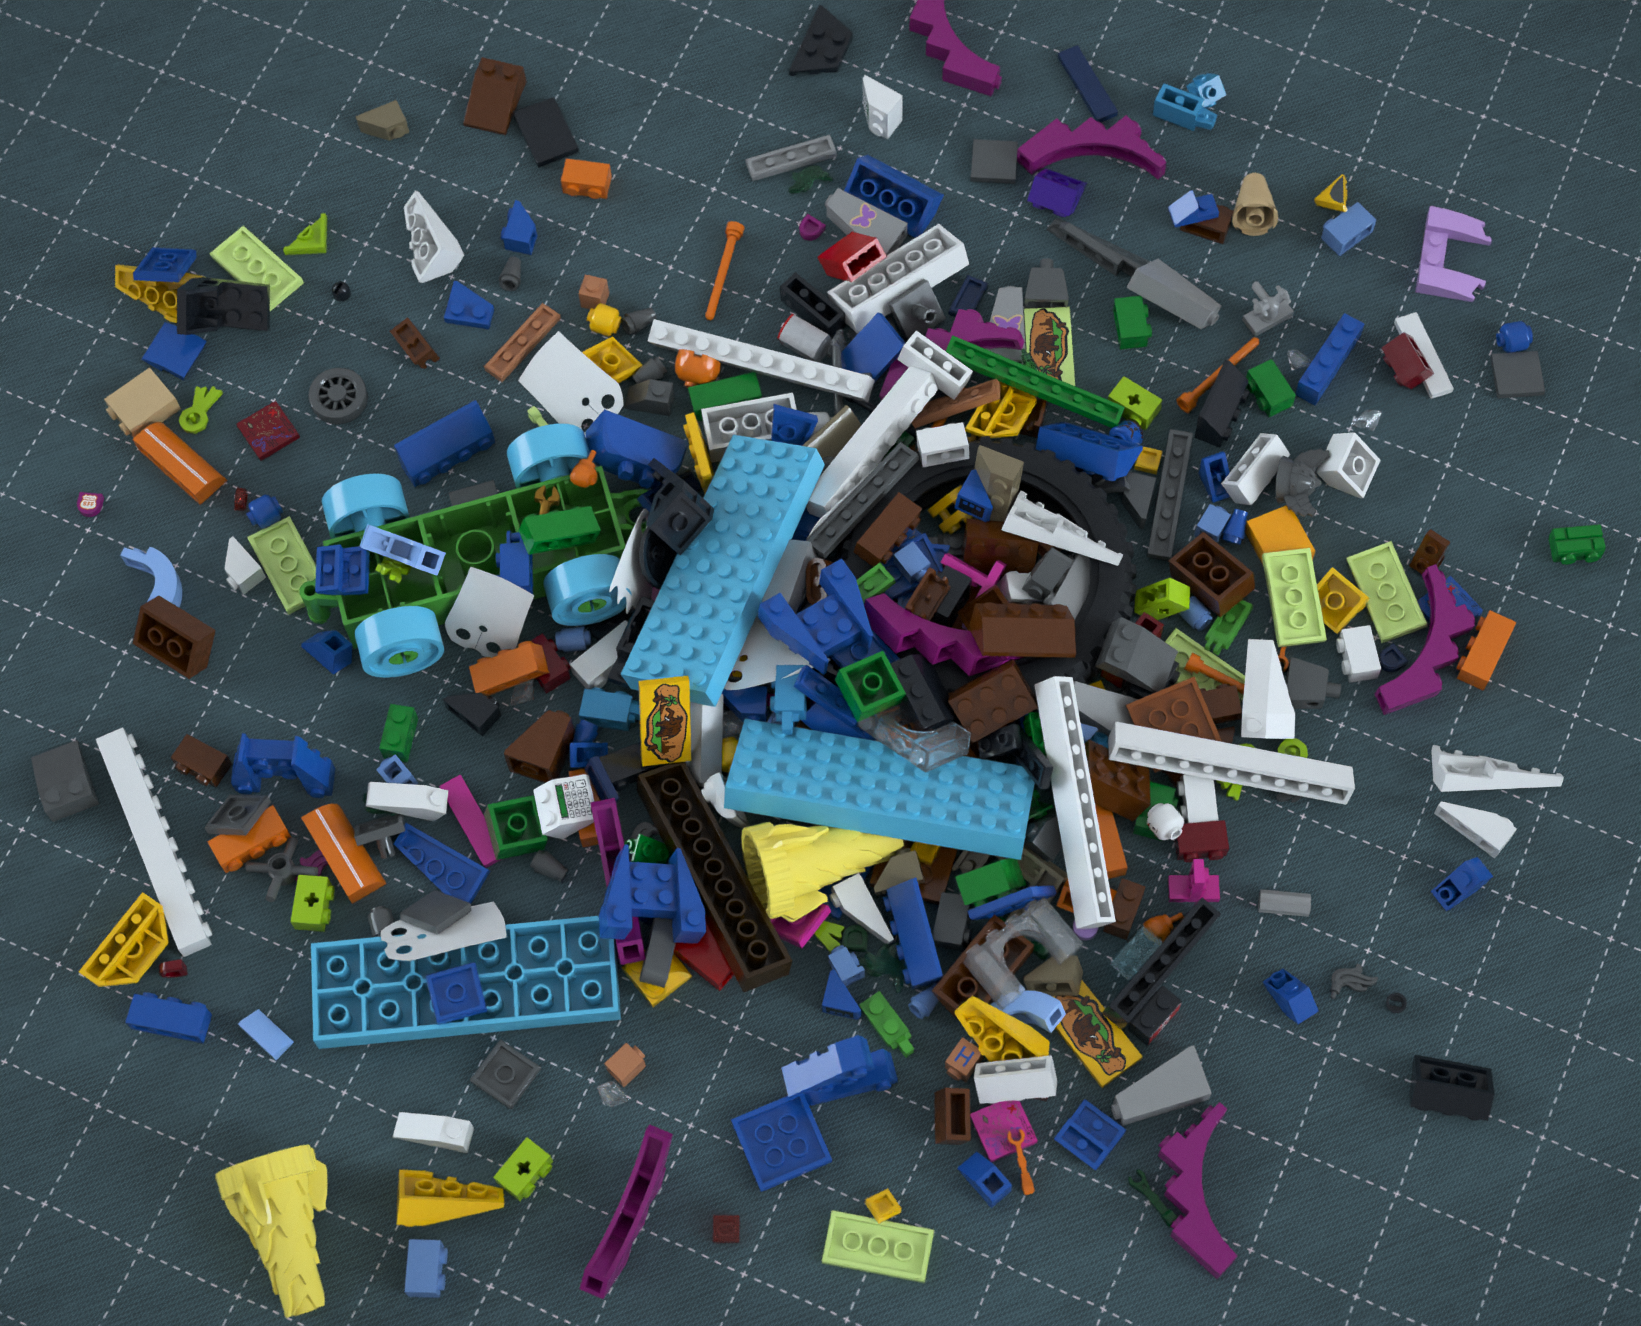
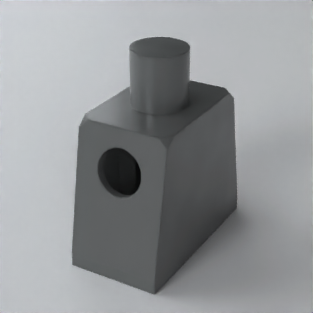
(1046, 287)
(1309, 685)

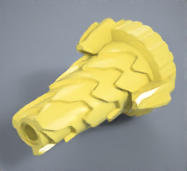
(795, 861)
(275, 1206)

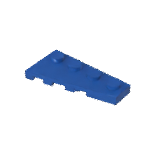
(442, 865)

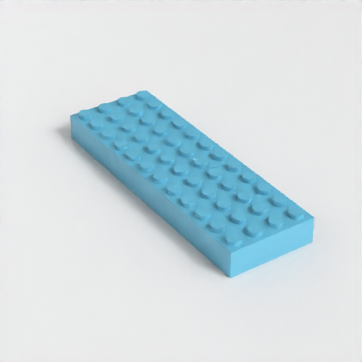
(725, 571)
(878, 792)
(529, 980)

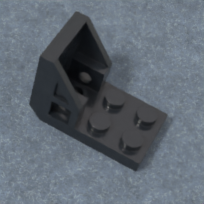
(213, 303)
(677, 510)

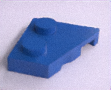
(468, 308)

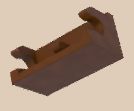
(414, 343)
(1035, 419)
(928, 595)

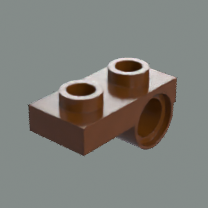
(1430, 552)

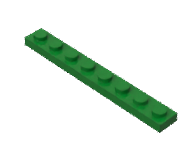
(1035, 382)

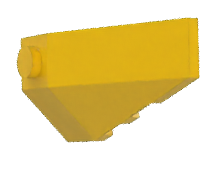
(156, 294)
(999, 1034)
(433, 1200)

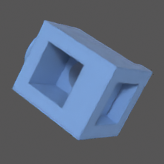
(391, 767)
(846, 965)

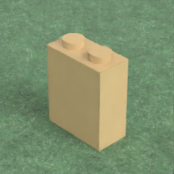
(141, 403)

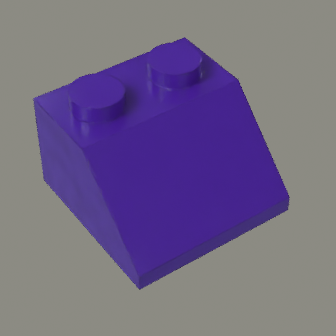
(1056, 192)

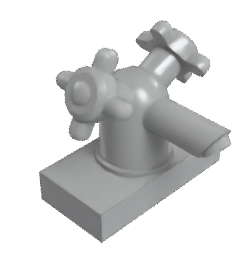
(1268, 311)

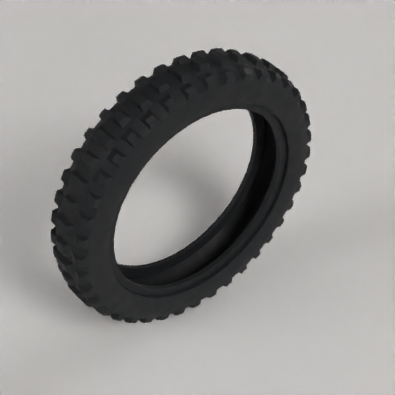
(1062, 493)

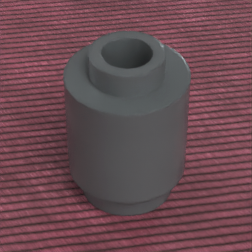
(379, 919)

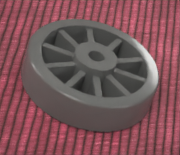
(338, 396)

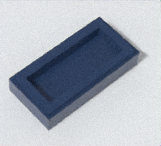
(968, 295)
(600, 779)

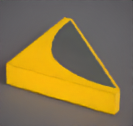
(1334, 195)

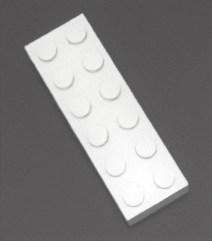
(928, 257)

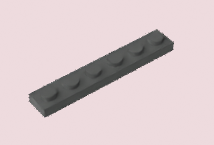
(1170, 495)
(863, 499)

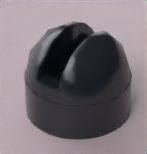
(344, 291)
(1398, 998)

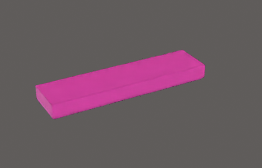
(470, 819)

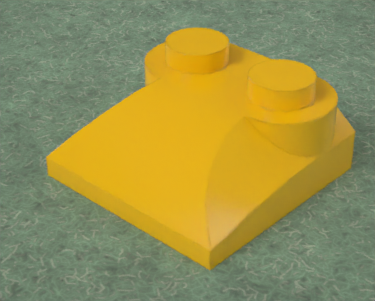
(613, 359)
(1339, 600)
(654, 994)

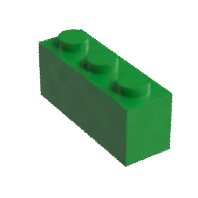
(724, 392)
(559, 529)

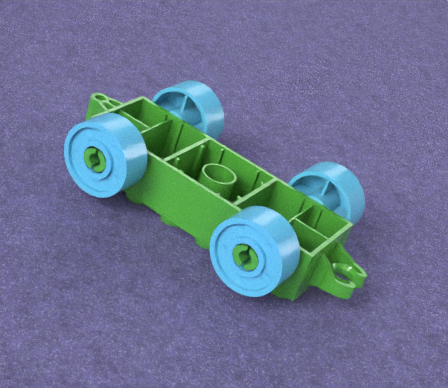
(400, 621)

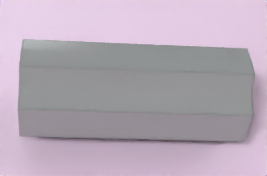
(1284, 903)

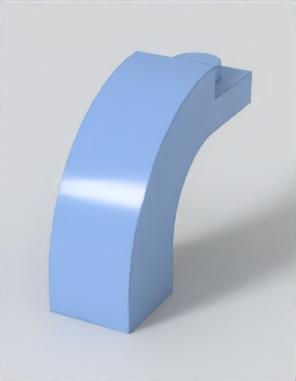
(402, 549)
(156, 563)
(1036, 1009)

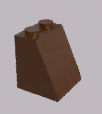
(542, 747)

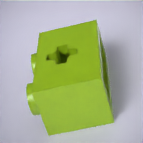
(1138, 402)
(1162, 599)
(307, 891)
(525, 1156)

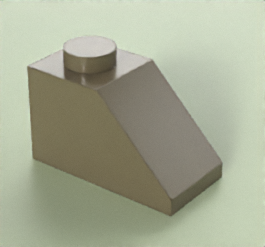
(384, 122)
(900, 869)
(1056, 978)

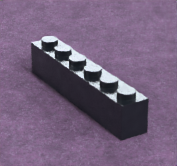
(1161, 963)

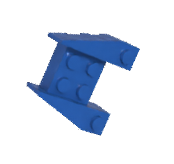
(824, 625)
(283, 758)
(652, 892)
(840, 1072)

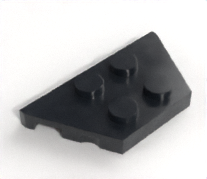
(822, 45)

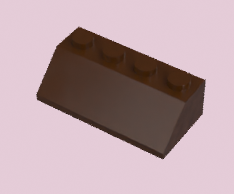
(1023, 630)
(960, 983)

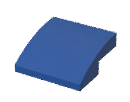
(174, 351)
(342, 570)
(1090, 1134)

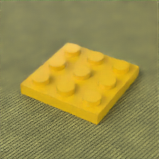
(699, 451)

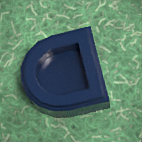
(1392, 659)

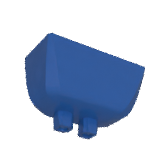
(629, 446)

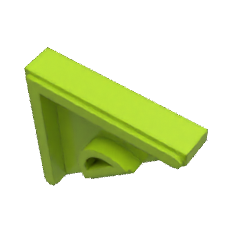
(311, 239)

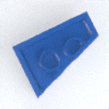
(792, 425)

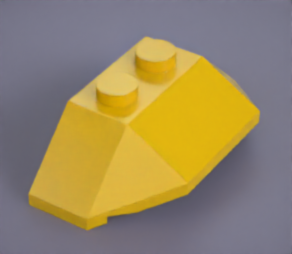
(1003, 416)
(129, 946)

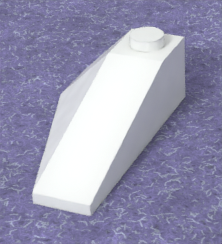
(433, 244)
(1266, 699)

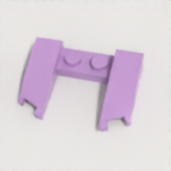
(1432, 277)

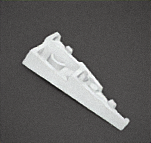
(1041, 525)
(1469, 773)

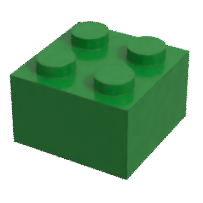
(870, 686)
(514, 827)
(990, 882)

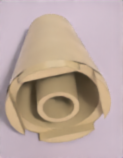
(1254, 207)

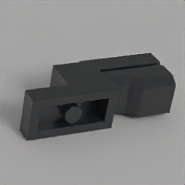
(628, 640)

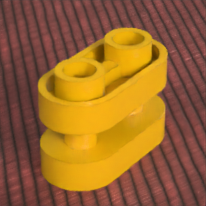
(950, 522)

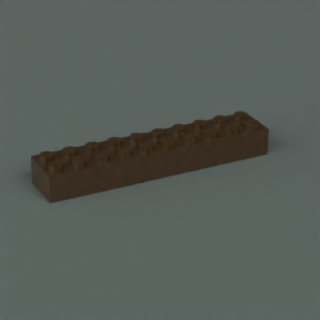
(727, 895)

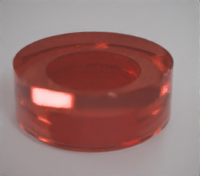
(240, 499)

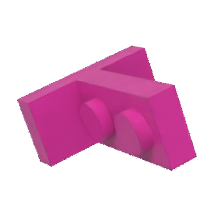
(977, 576)
(1195, 885)

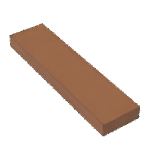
(522, 342)
(966, 400)

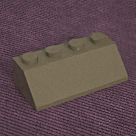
(835, 433)
(1000, 478)

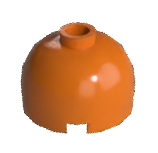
(695, 368)

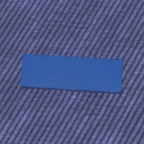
(824, 694)

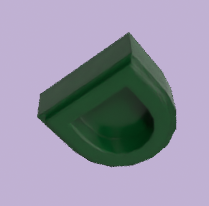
(855, 938)

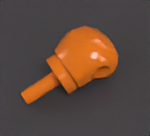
(584, 472)
(1162, 924)

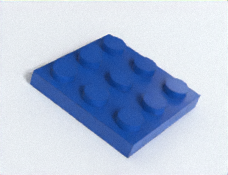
(781, 1141)

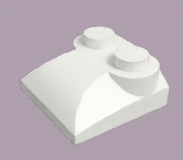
(714, 792)

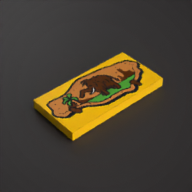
(665, 720)
(1095, 1038)

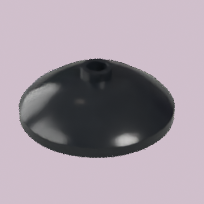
(655, 558)

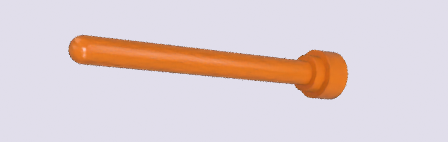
(734, 231)
(1188, 401)
(1197, 665)

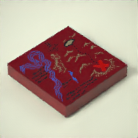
(268, 430)

